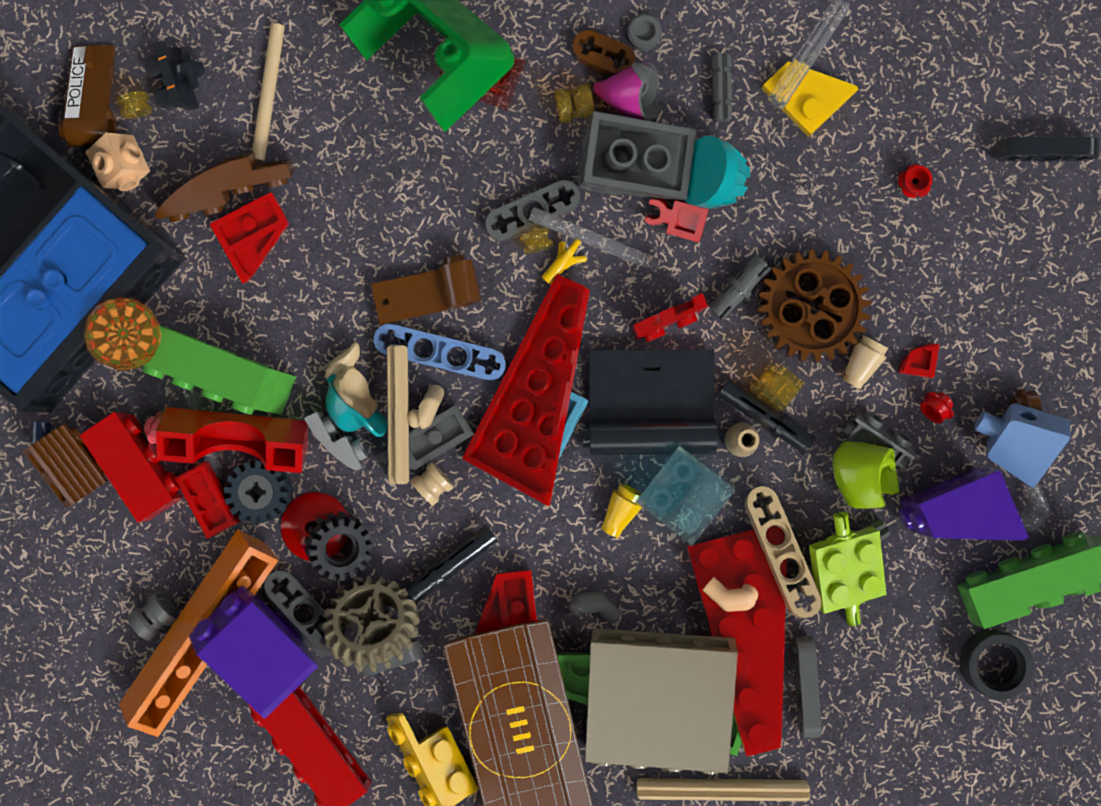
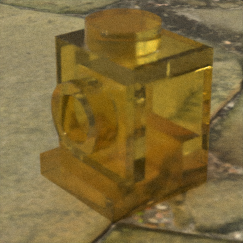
(776, 387)

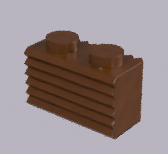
(65, 465)

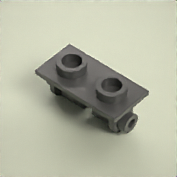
(870, 429)

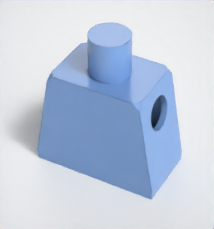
(1024, 440)

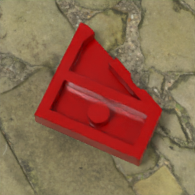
(682, 315)
(509, 601)

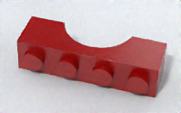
(191, 434)

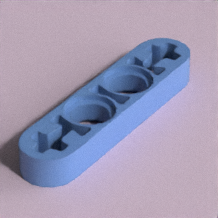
(441, 348)

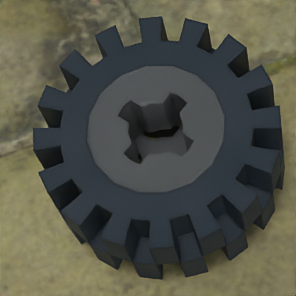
(271, 490)

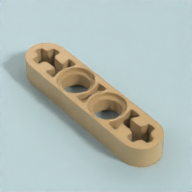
(788, 549)

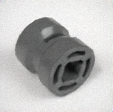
(153, 616)

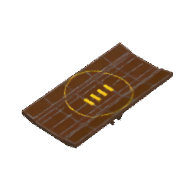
(517, 717)

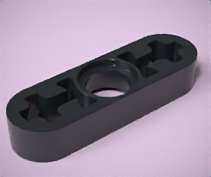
(1047, 149)

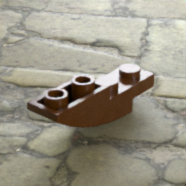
(211, 187)

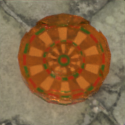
(122, 333)

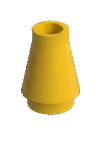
(621, 509)

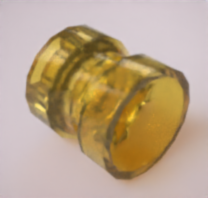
(582, 103)

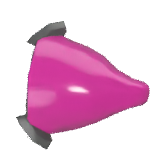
(632, 92)

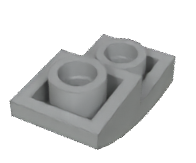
(345, 449)

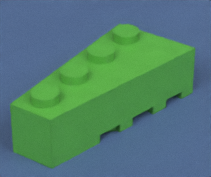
(219, 373)
(1034, 580)

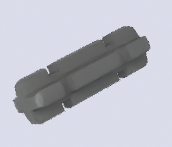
(721, 88)

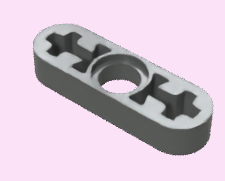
(537, 196)
(277, 600)
(807, 686)

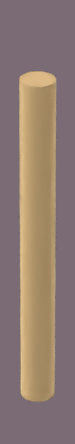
(268, 91)

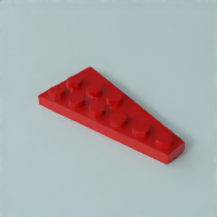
(528, 414)
(757, 631)

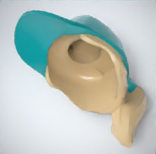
(349, 396)

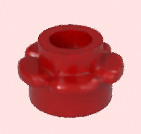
(917, 172)
(937, 407)

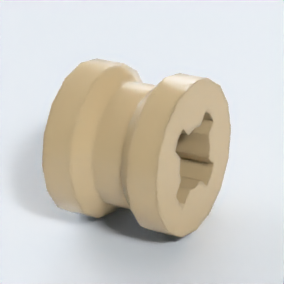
(432, 483)

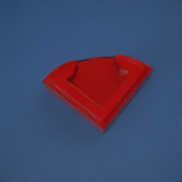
(920, 361)

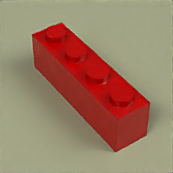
(314, 751)

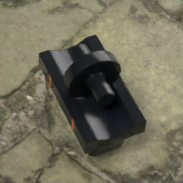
(178, 75)

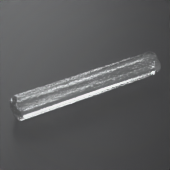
(808, 54)

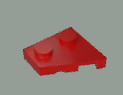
(251, 234)

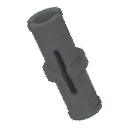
(739, 287)

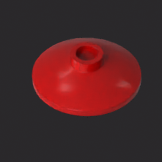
(302, 511)

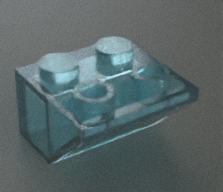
(685, 495)

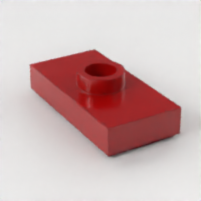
(206, 499)

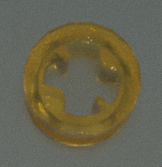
(134, 104)
(536, 241)

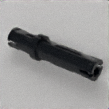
(760, 412)
(449, 565)

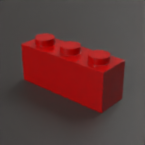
(132, 465)

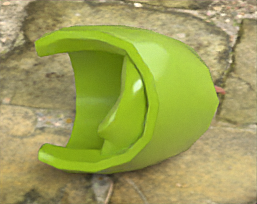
(865, 473)

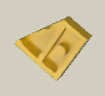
(814, 98)

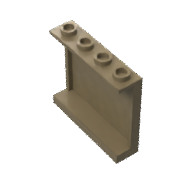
(661, 700)

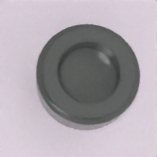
(644, 32)

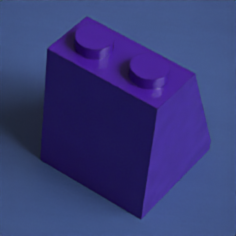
(964, 508)
(253, 651)

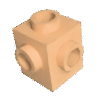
(118, 161)

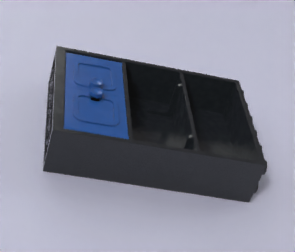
(61, 257)

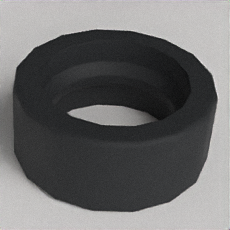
(1017, 681)

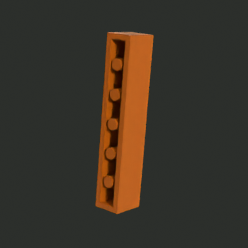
(174, 663)

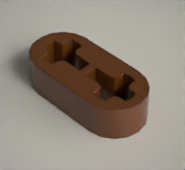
(606, 46)

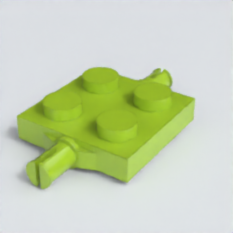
(848, 568)

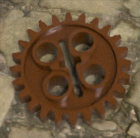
(825, 277)

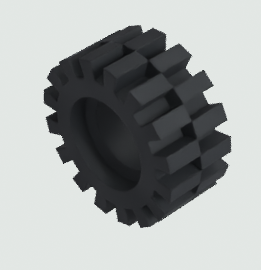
(352, 560)

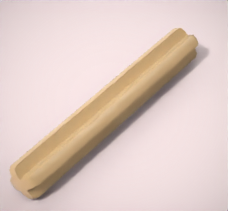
(397, 414)

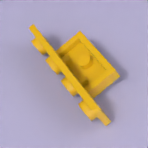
(433, 762)

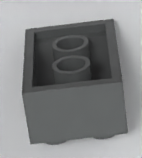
(635, 157)

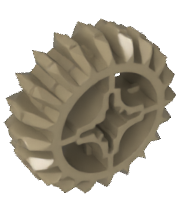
(361, 609)

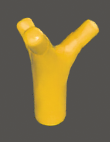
(563, 260)

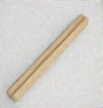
(722, 789)

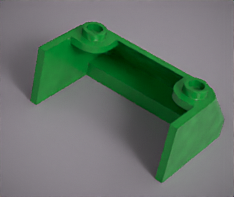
(469, 56)

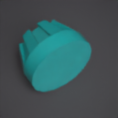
(716, 173)

